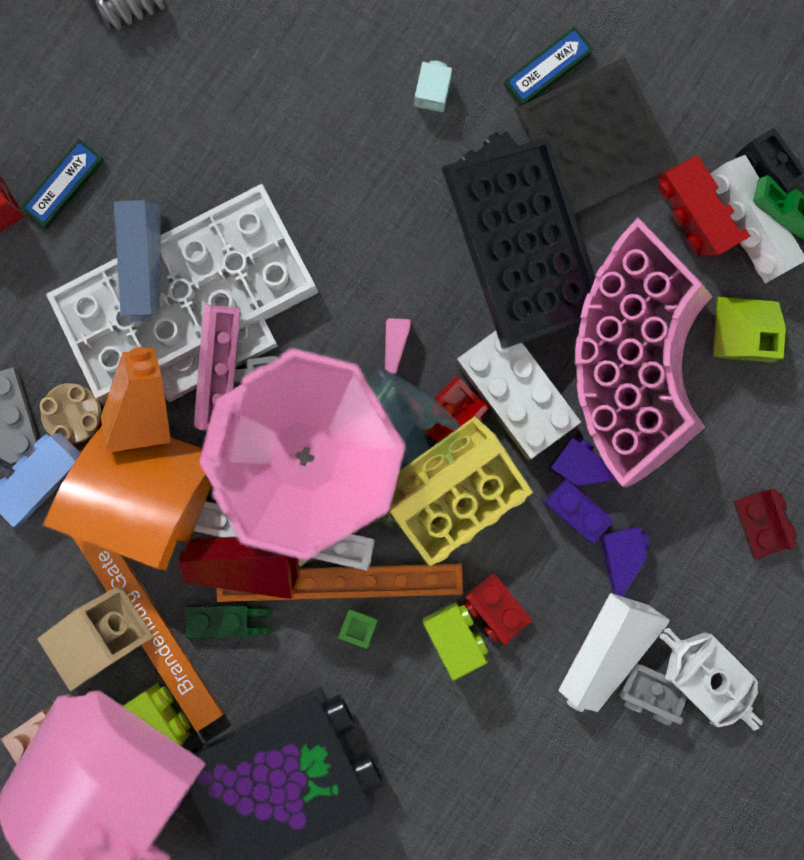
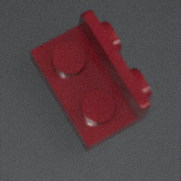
(765, 523)

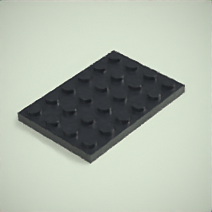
(522, 239)

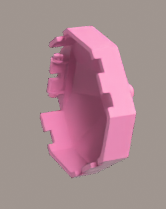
(254, 447)

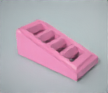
(396, 336)

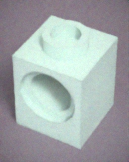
(433, 86)

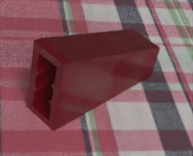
(239, 567)

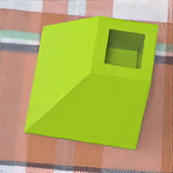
(748, 330)

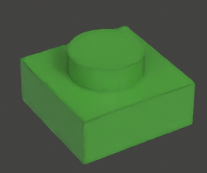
(358, 628)

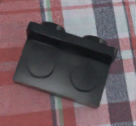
(773, 157)

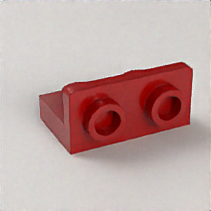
(497, 608)

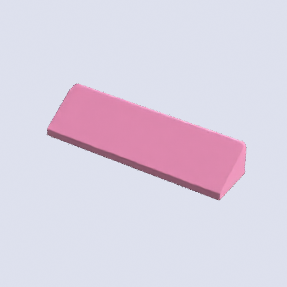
(216, 359)

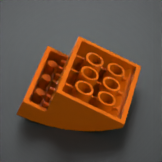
(132, 498)

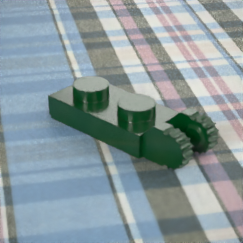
(224, 621)

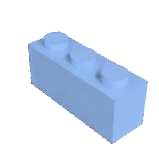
(36, 477)

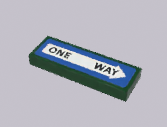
(548, 66)
(62, 183)

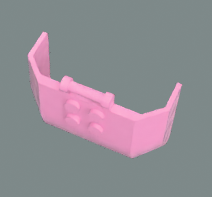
(94, 784)

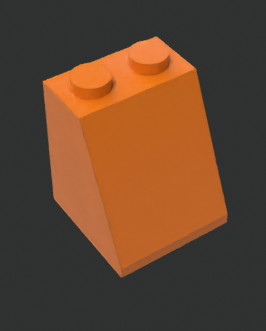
(136, 403)

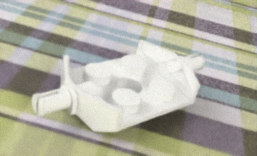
(691, 670)

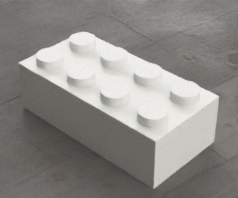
(518, 394)

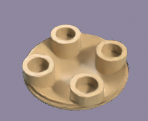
(71, 411)

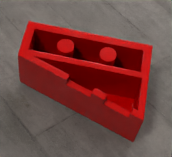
(699, 208)

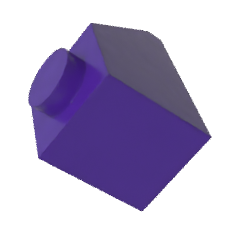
(624, 556)

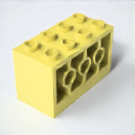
(456, 491)

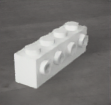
(770, 244)

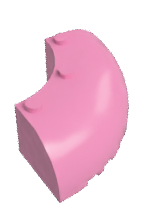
(634, 353)

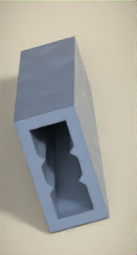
(138, 257)

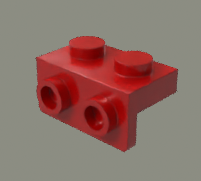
(460, 404)

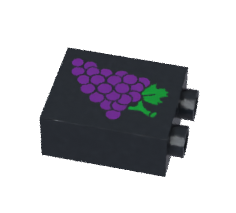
(284, 780)

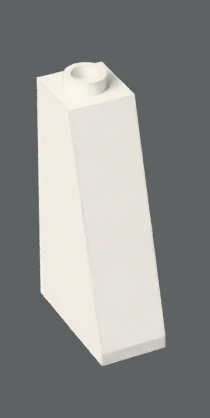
(611, 651)

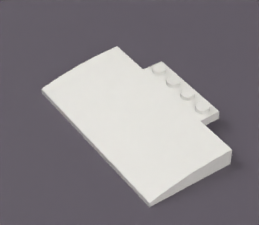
(220, 258)

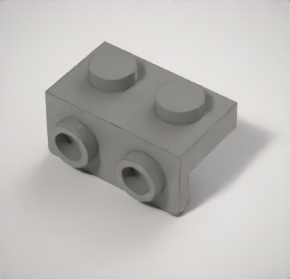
(651, 691)

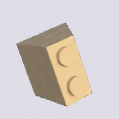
(94, 637)

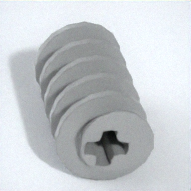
(115, 10)

